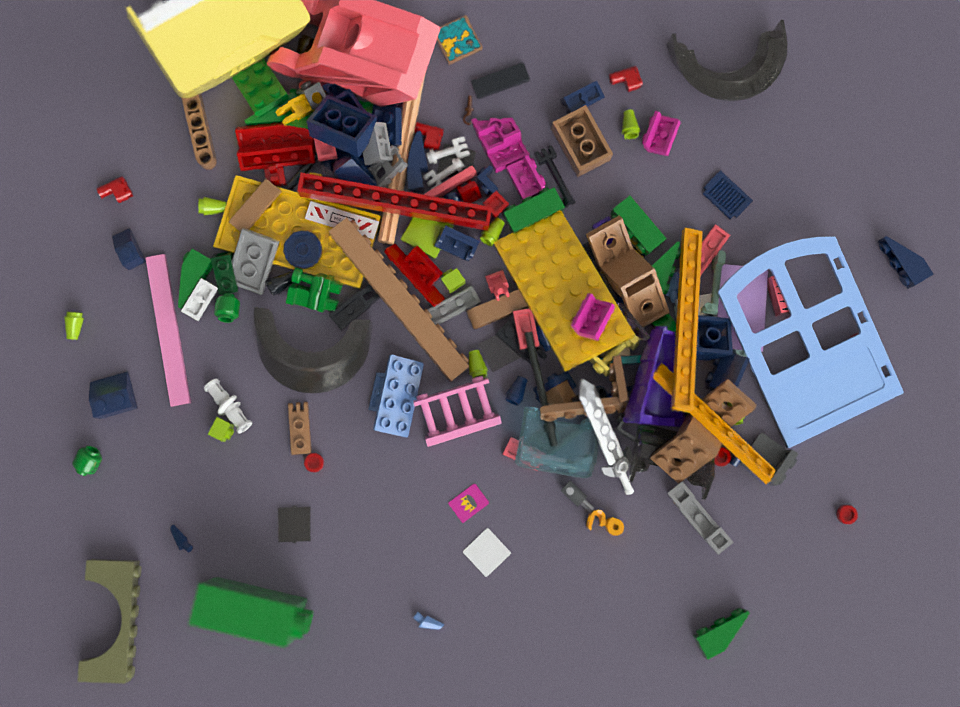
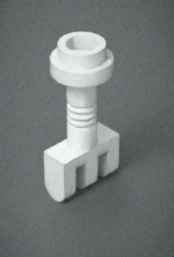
(456, 148)
(437, 178)

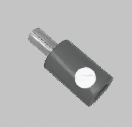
(576, 496)

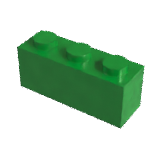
(533, 209)
(639, 226)

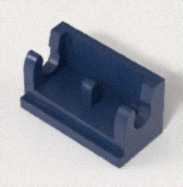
(585, 96)
(456, 243)

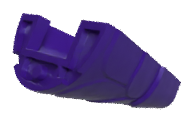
(648, 399)

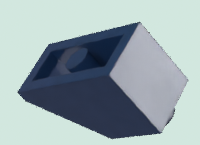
(352, 169)
(128, 249)

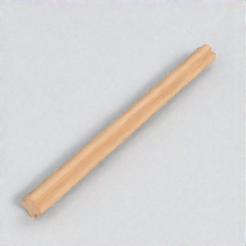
(409, 117)

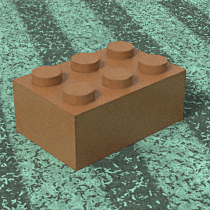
(581, 141)

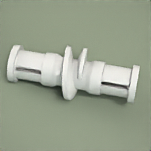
(227, 405)

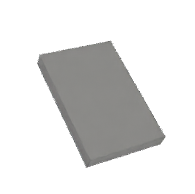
(254, 260)

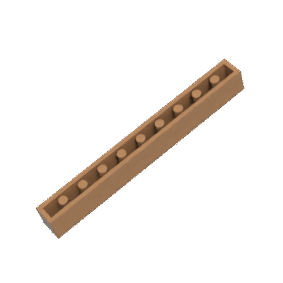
(398, 299)

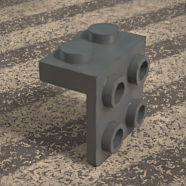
(776, 456)

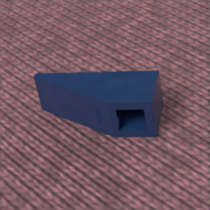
(908, 264)

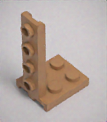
(616, 402)

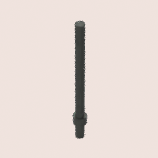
(549, 426)

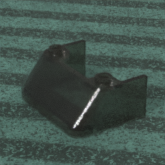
(651, 439)

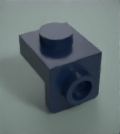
(485, 183)
(556, 379)

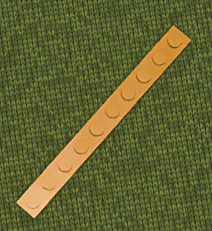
(687, 321)

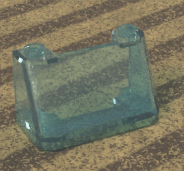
(572, 456)

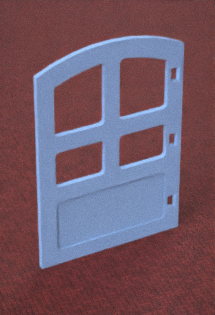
(830, 382)

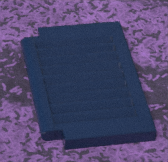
(726, 195)

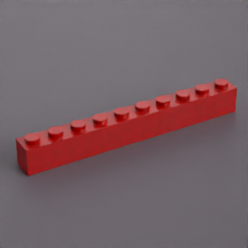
(394, 201)

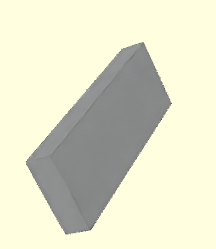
(454, 305)

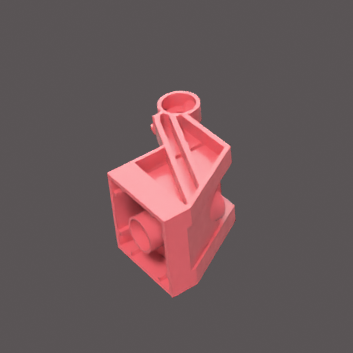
(364, 49)

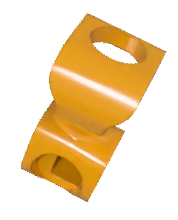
(612, 525)

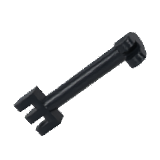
(548, 159)

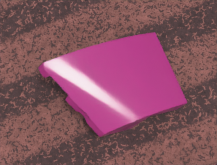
(500, 141)

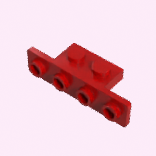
(418, 270)

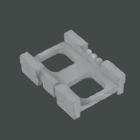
(391, 171)

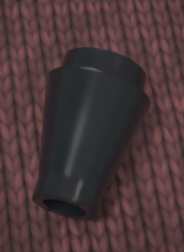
(279, 283)

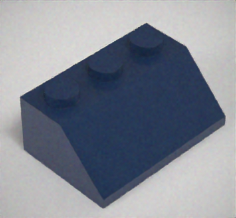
(342, 125)

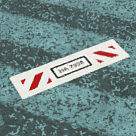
(332, 216)

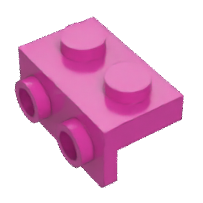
(660, 134)
(525, 177)
(592, 317)

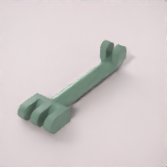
(717, 263)

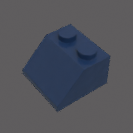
(713, 338)
(726, 368)
(111, 396)

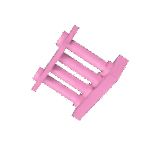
(471, 424)

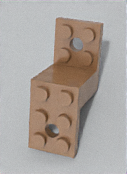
(628, 271)
(696, 444)

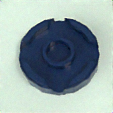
(302, 249)

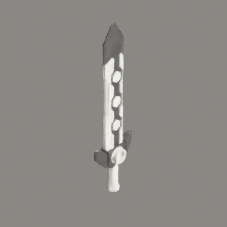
(617, 460)

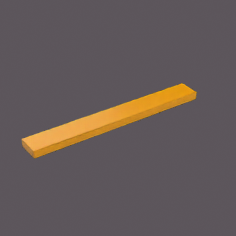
(720, 430)

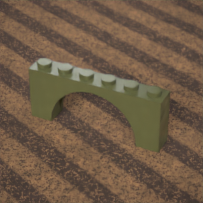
(122, 581)

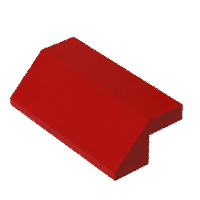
(273, 145)

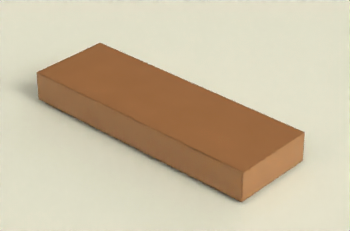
(255, 206)

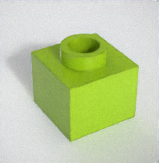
(452, 280)
(221, 429)

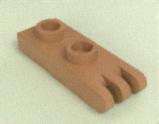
(299, 429)

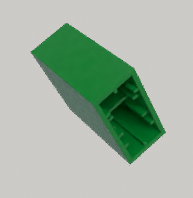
(250, 612)

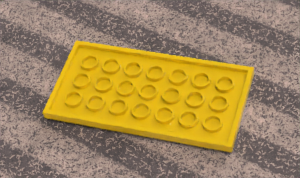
(283, 219)
(554, 280)

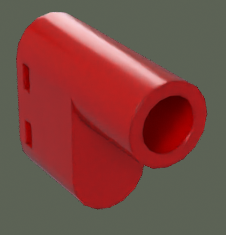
(631, 79)
(432, 135)
(117, 187)

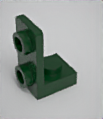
(224, 272)

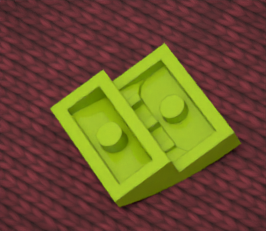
(423, 234)

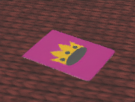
(468, 503)

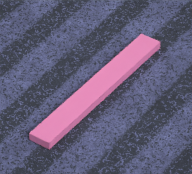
(168, 330)

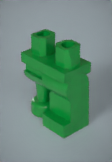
(318, 295)

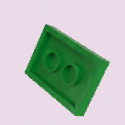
(260, 87)

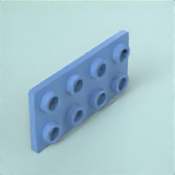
(394, 395)

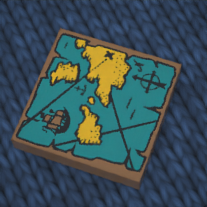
(458, 40)

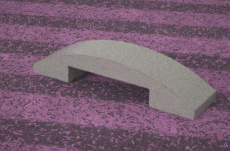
(699, 518)

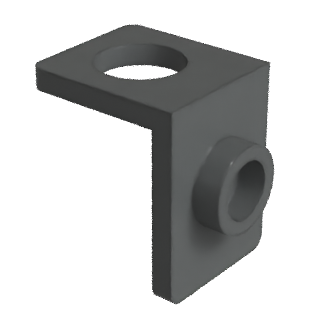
(308, 89)
(618, 428)

